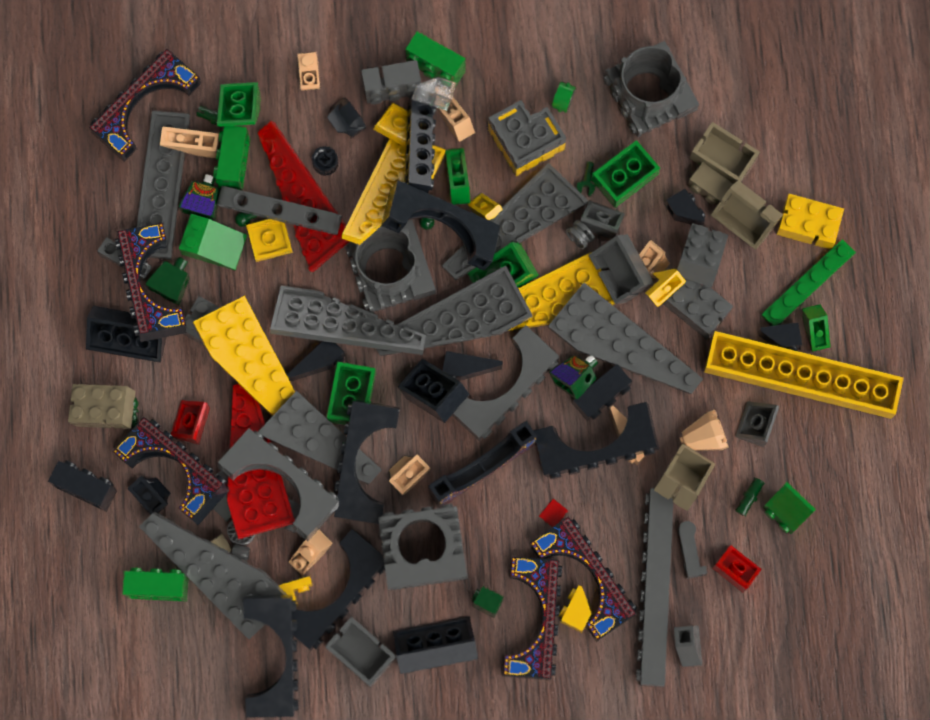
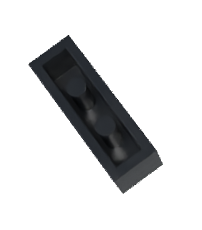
(603, 393)

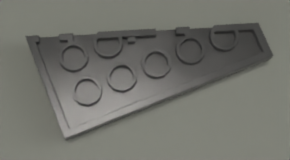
(308, 432)

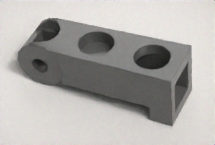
(108, 251)
(689, 551)

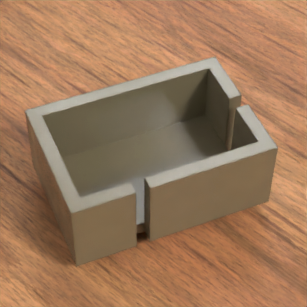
(722, 153)
(746, 214)
(101, 403)
(684, 477)

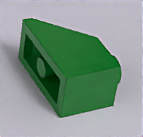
(816, 327)

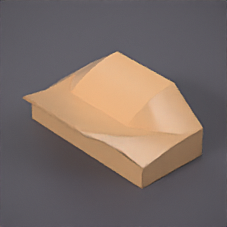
(654, 258)
(407, 473)

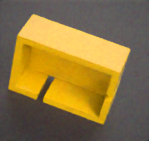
(809, 218)

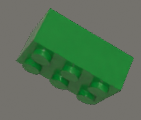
(435, 59)
(232, 157)
(625, 174)
(349, 384)
(155, 585)

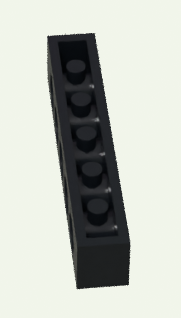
(419, 145)

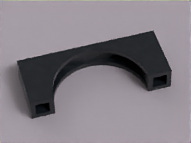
(276, 613)

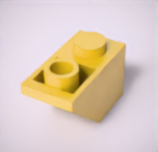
(577, 612)

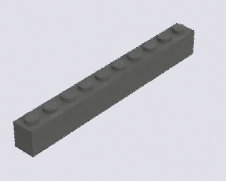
(656, 590)

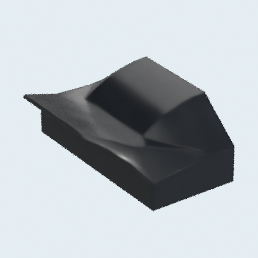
(346, 118)
(150, 494)

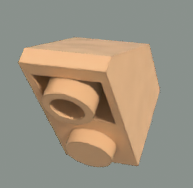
(308, 71)
(310, 552)

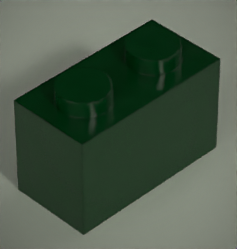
(487, 601)

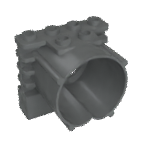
(649, 115)
(414, 285)
(405, 575)

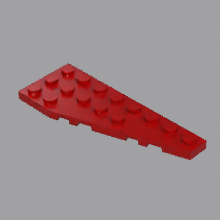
(256, 496)

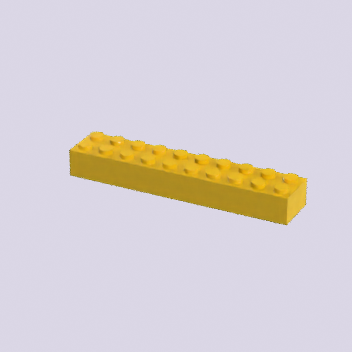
(803, 375)

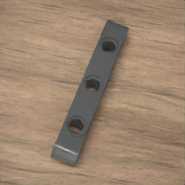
(291, 212)

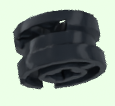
(325, 160)

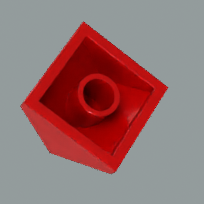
(190, 421)
(737, 569)

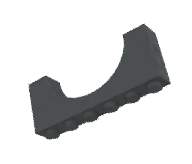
(536, 359)
(254, 453)

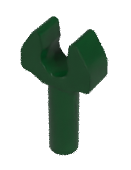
(587, 180)

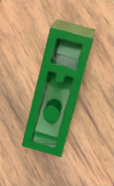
(458, 176)

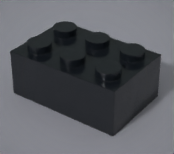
(433, 390)
(83, 485)

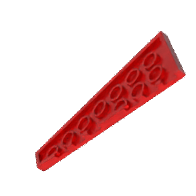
(301, 188)

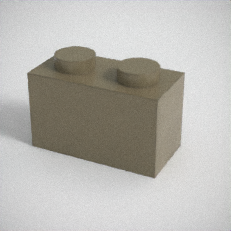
(709, 184)

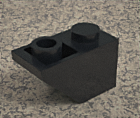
(683, 208)

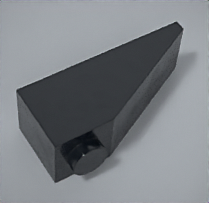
(319, 360)
(467, 366)

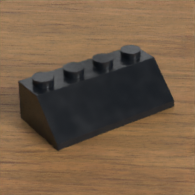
(113, 333)
(435, 645)

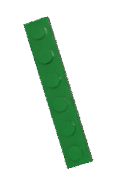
(808, 284)

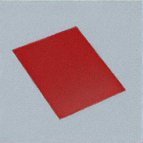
(553, 513)

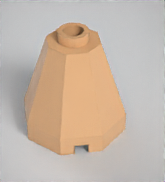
(705, 434)

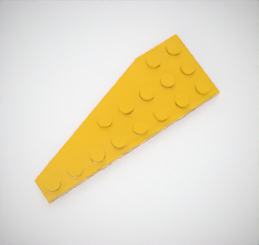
(371, 206)
(552, 291)
(244, 352)

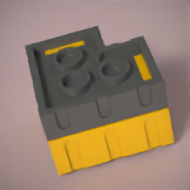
(526, 137)

